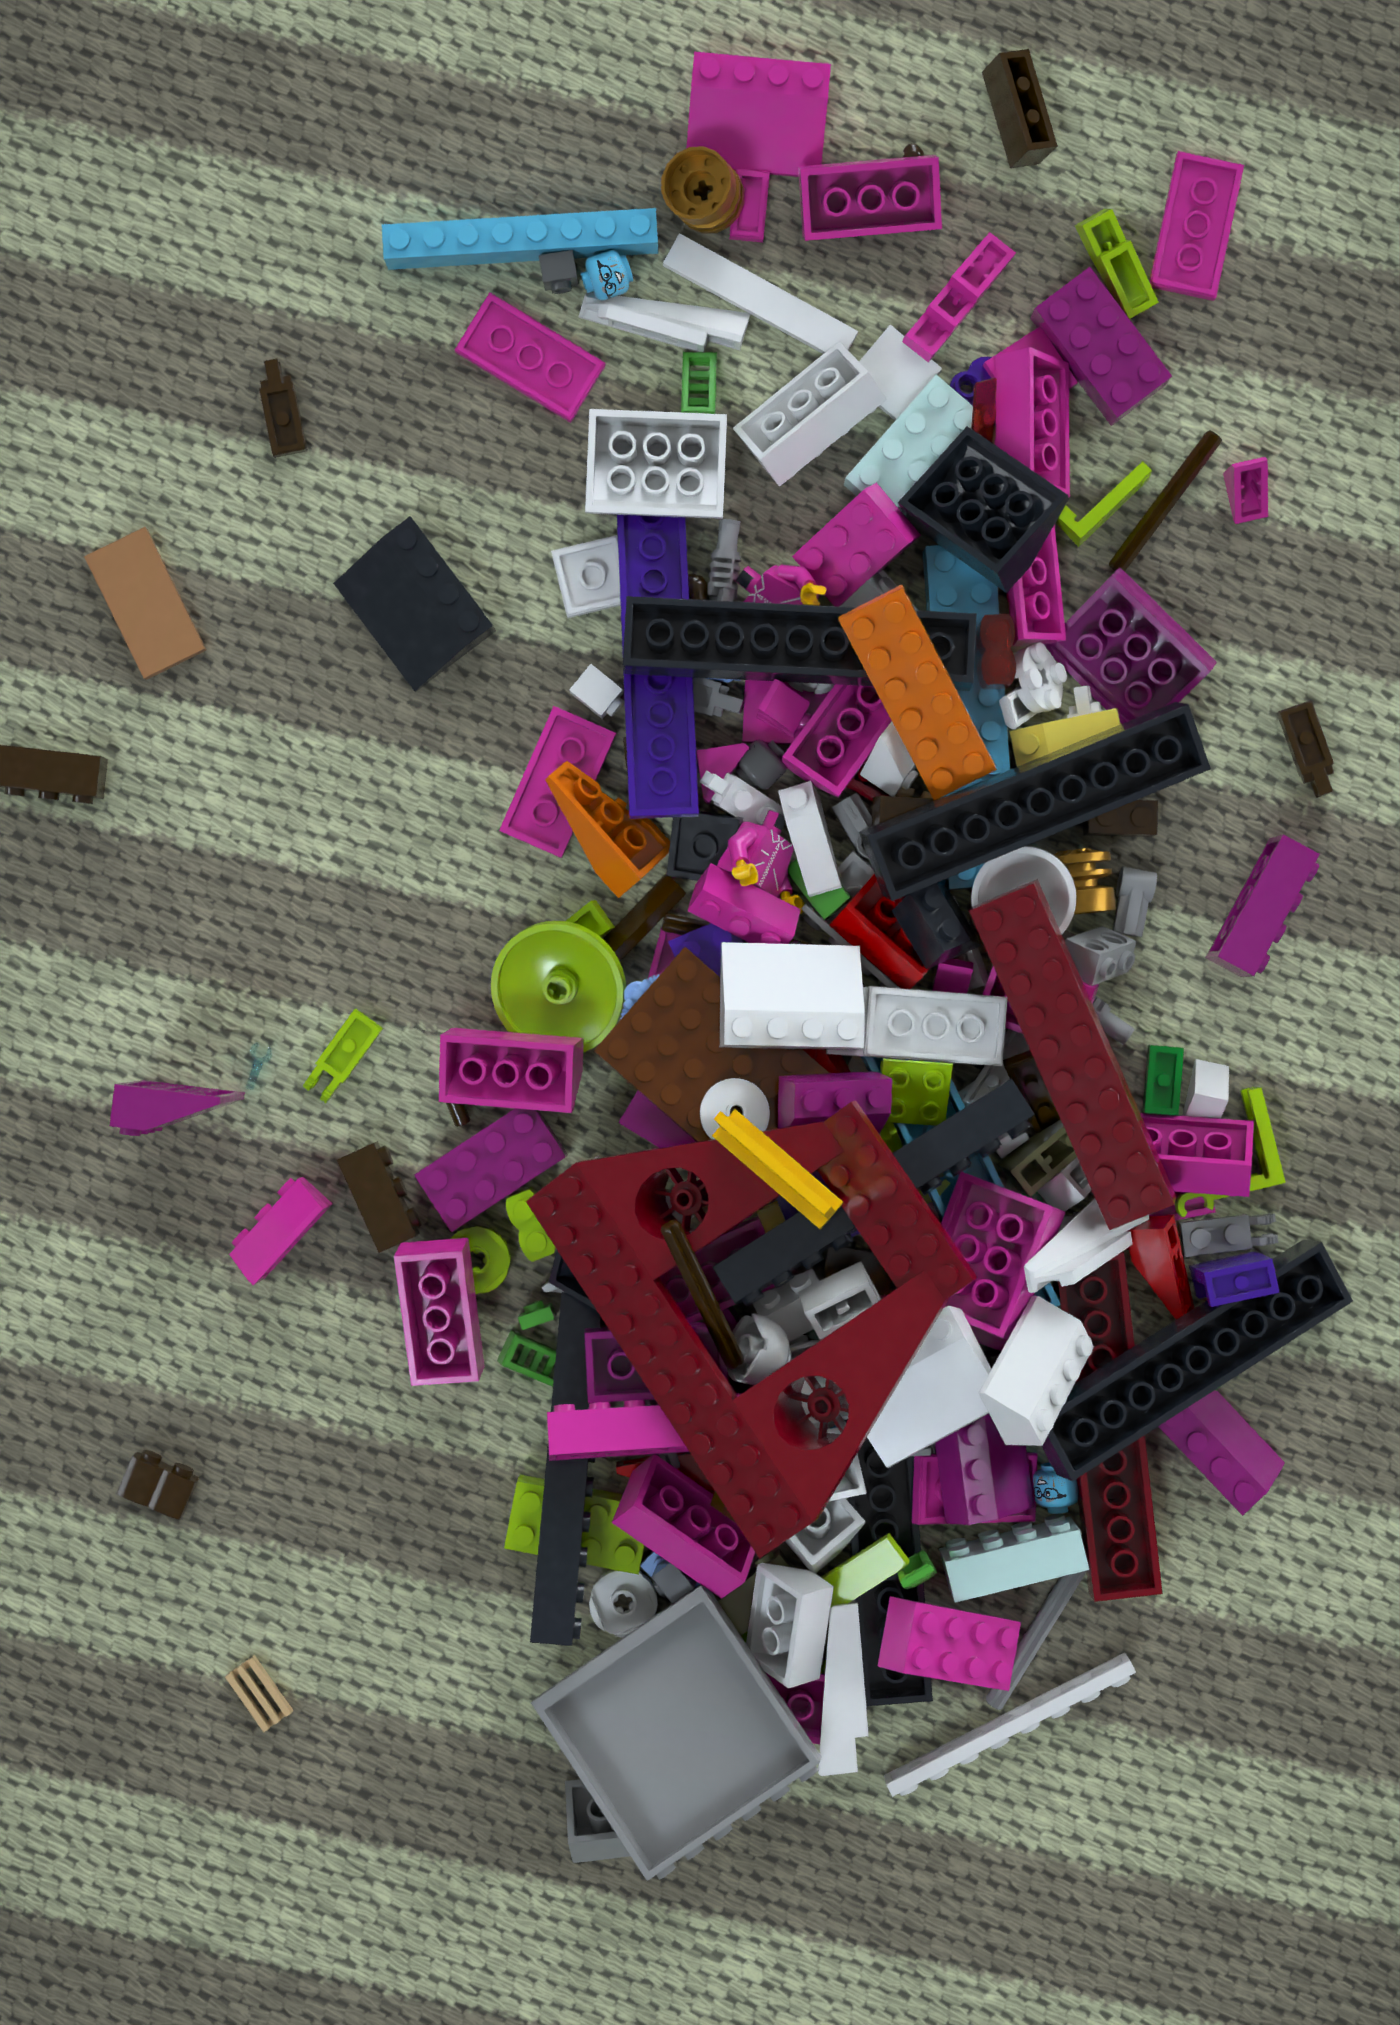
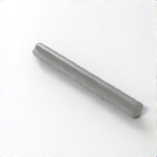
(1036, 1634)

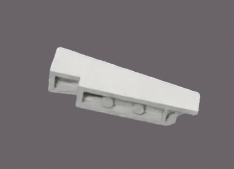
(668, 322)
(1078, 1249)
(844, 1693)

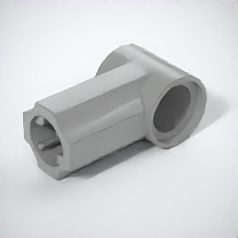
(854, 818)
(1134, 893)

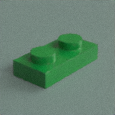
(1163, 1080)

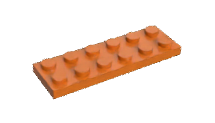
(917, 692)

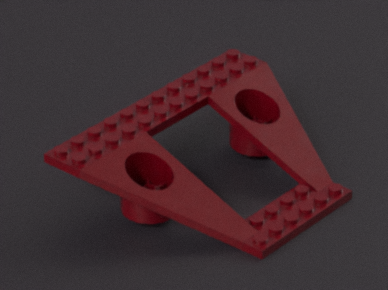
(756, 1446)

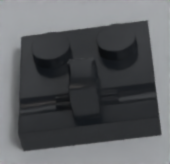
(699, 842)

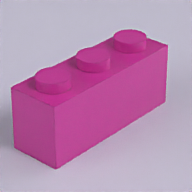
(743, 909)

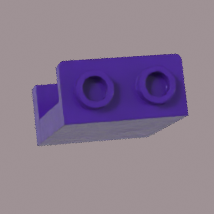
(1234, 1278)

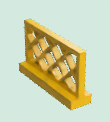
(776, 1168)

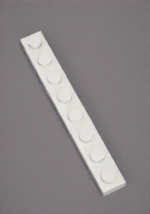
(997, 1731)

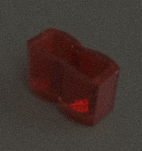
(994, 641)

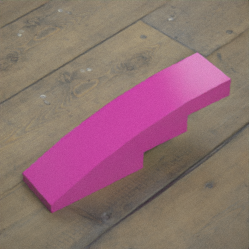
(958, 297)

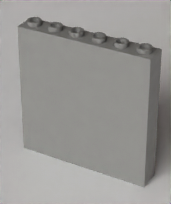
(677, 1732)

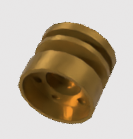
(687, 182)
(1082, 867)

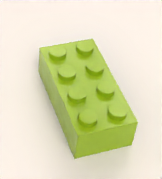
(606, 1543)

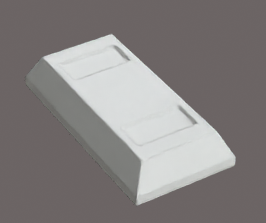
(1014, 710)

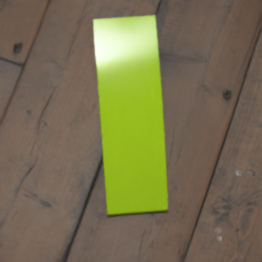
(1117, 262)

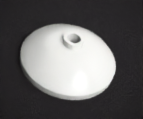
(1023, 867)

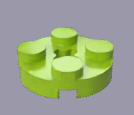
(496, 1258)

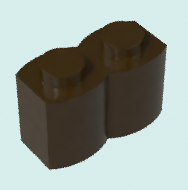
(158, 1484)

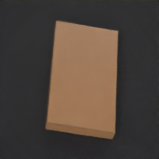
(145, 603)

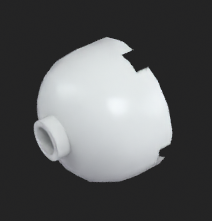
(763, 1348)

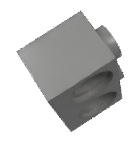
(1101, 954)

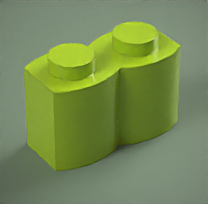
(532, 1236)

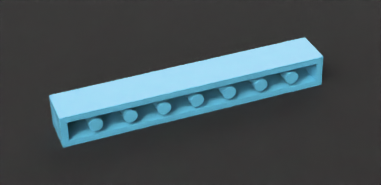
(518, 238)

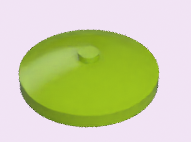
(559, 983)

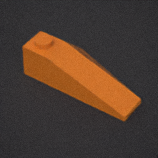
(616, 846)

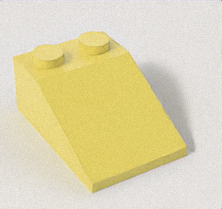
(1048, 737)

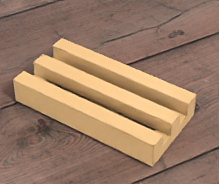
(247, 1700)

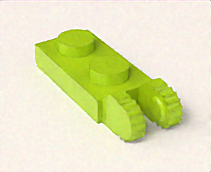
(344, 1052)

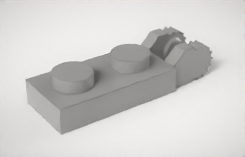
(1223, 1234)

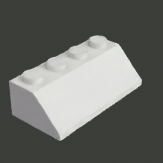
(810, 413)
(1035, 1373)

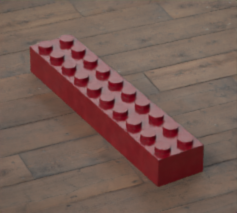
(1073, 1054)
(1117, 1492)

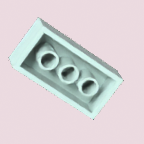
(913, 441)
(1013, 1557)

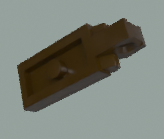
(281, 412)
(1308, 746)

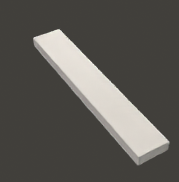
(757, 296)

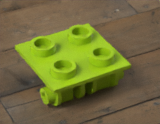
(918, 1090)

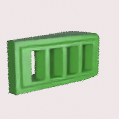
(699, 405)
(509, 1349)
(918, 1570)

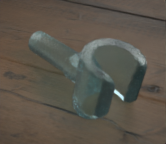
(257, 1065)

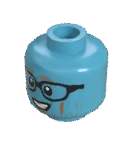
(607, 275)
(1054, 1491)

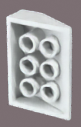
(656, 463)
(791, 996)
(935, 1392)

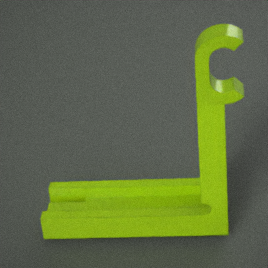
(1082, 530)
(1265, 1149)

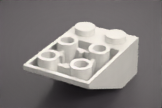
(838, 1299)

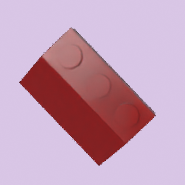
(872, 925)

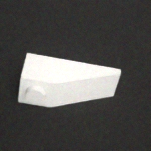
(810, 838)

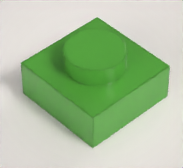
(536, 1314)

